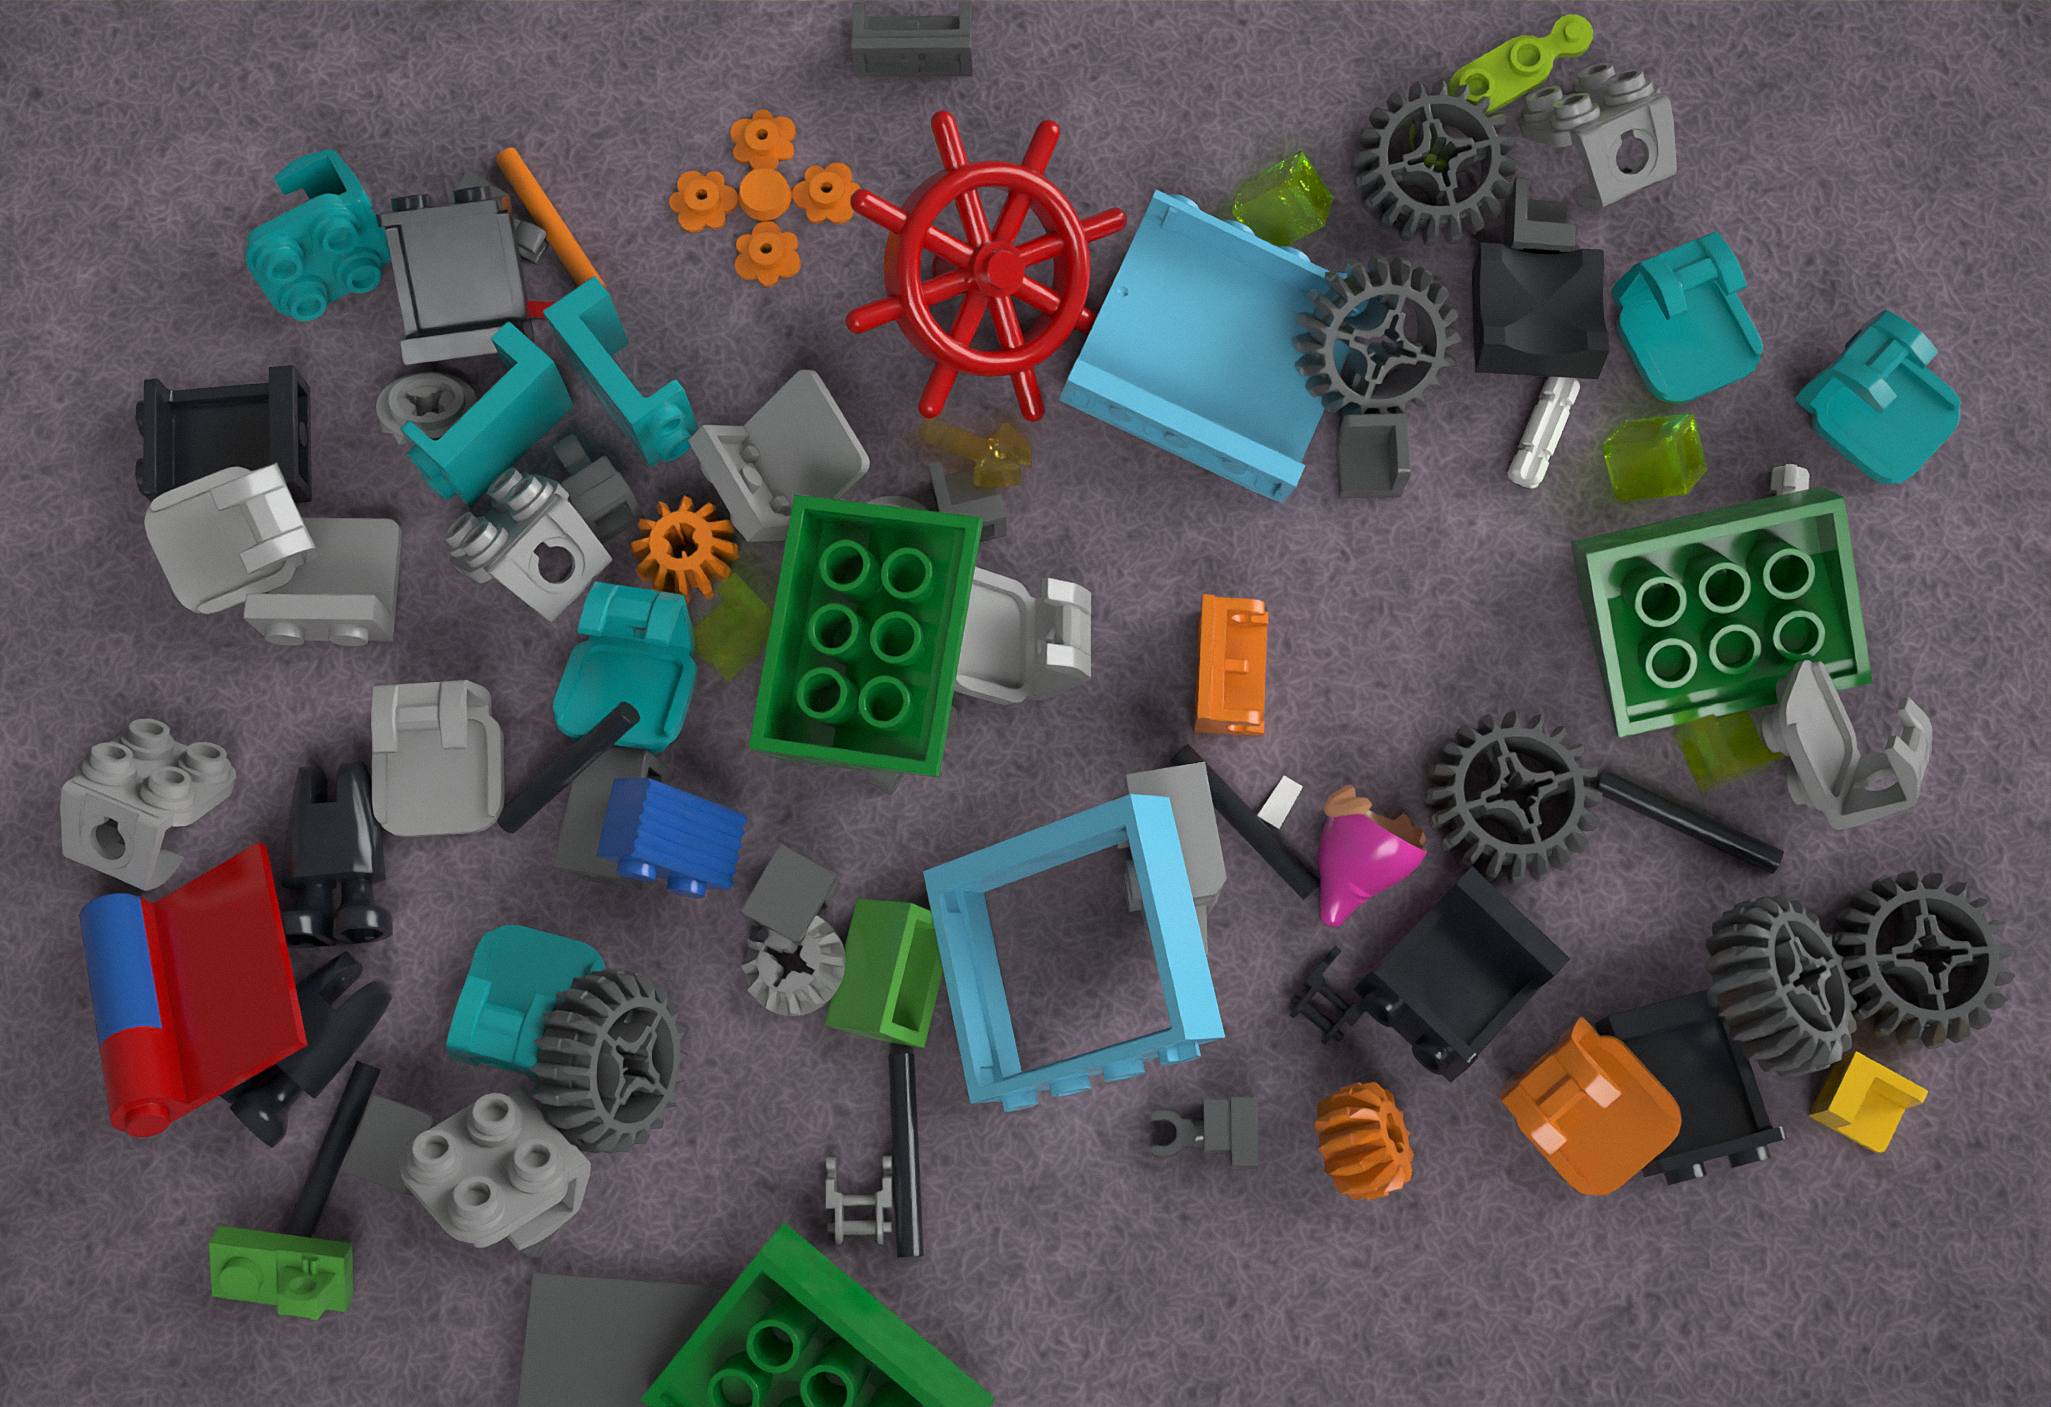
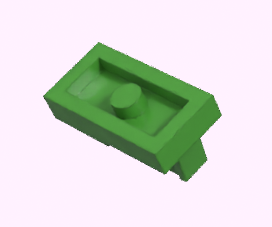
(281, 1270)

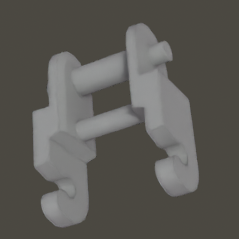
(837, 1201)

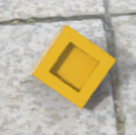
(1865, 1101)

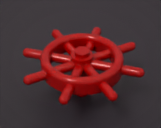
(984, 267)

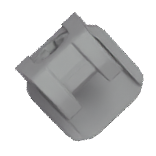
(1593, 120)
(228, 537)
(503, 541)
(1006, 638)
(1823, 747)
(436, 759)
(146, 787)
(496, 1172)

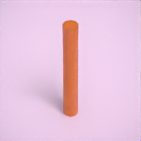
(546, 217)

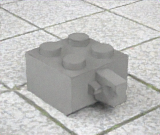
(1197, 833)

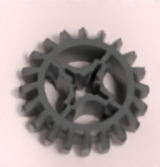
(1481, 146)
(1365, 388)
(1521, 822)
(1918, 908)
(1781, 986)
(609, 1060)

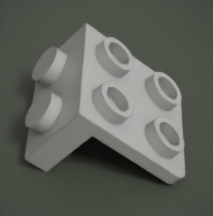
(785, 450)
(341, 595)

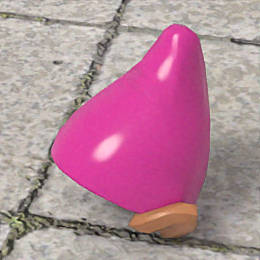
(1362, 854)

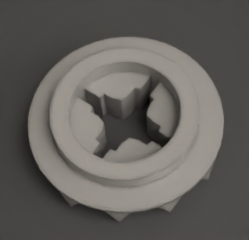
(424, 393)
(798, 992)

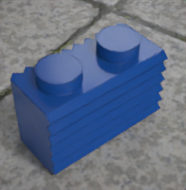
(670, 836)

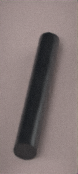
(568, 767)
(1689, 821)
(1253, 829)
(332, 1150)
(905, 1155)

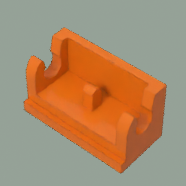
(1230, 666)

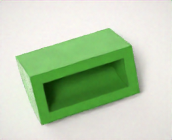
(888, 974)

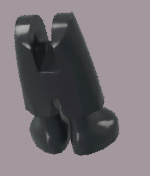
(331, 846)
(330, 1040)

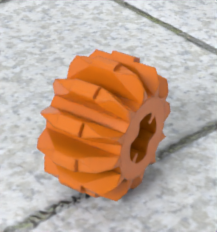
(684, 526)
(1364, 1141)

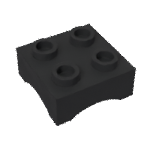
(1539, 312)

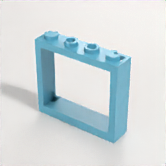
(974, 971)

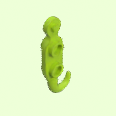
(1516, 68)

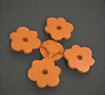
(764, 197)

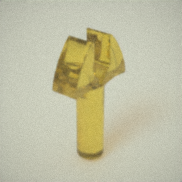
(985, 452)

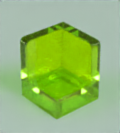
(1284, 201)
(1655, 457)
(735, 630)
(1724, 750)

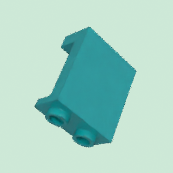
(588, 337)
(496, 427)

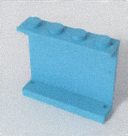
(1202, 348)

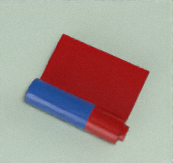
(190, 991)

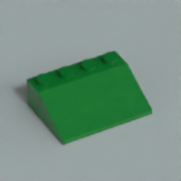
(1721, 607)
(866, 636)
(807, 1338)

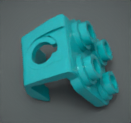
(321, 245)
(1687, 320)
(1883, 401)
(630, 665)
(509, 990)

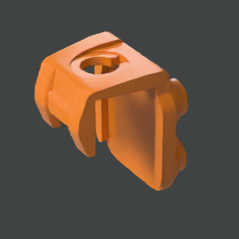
(1593, 1110)

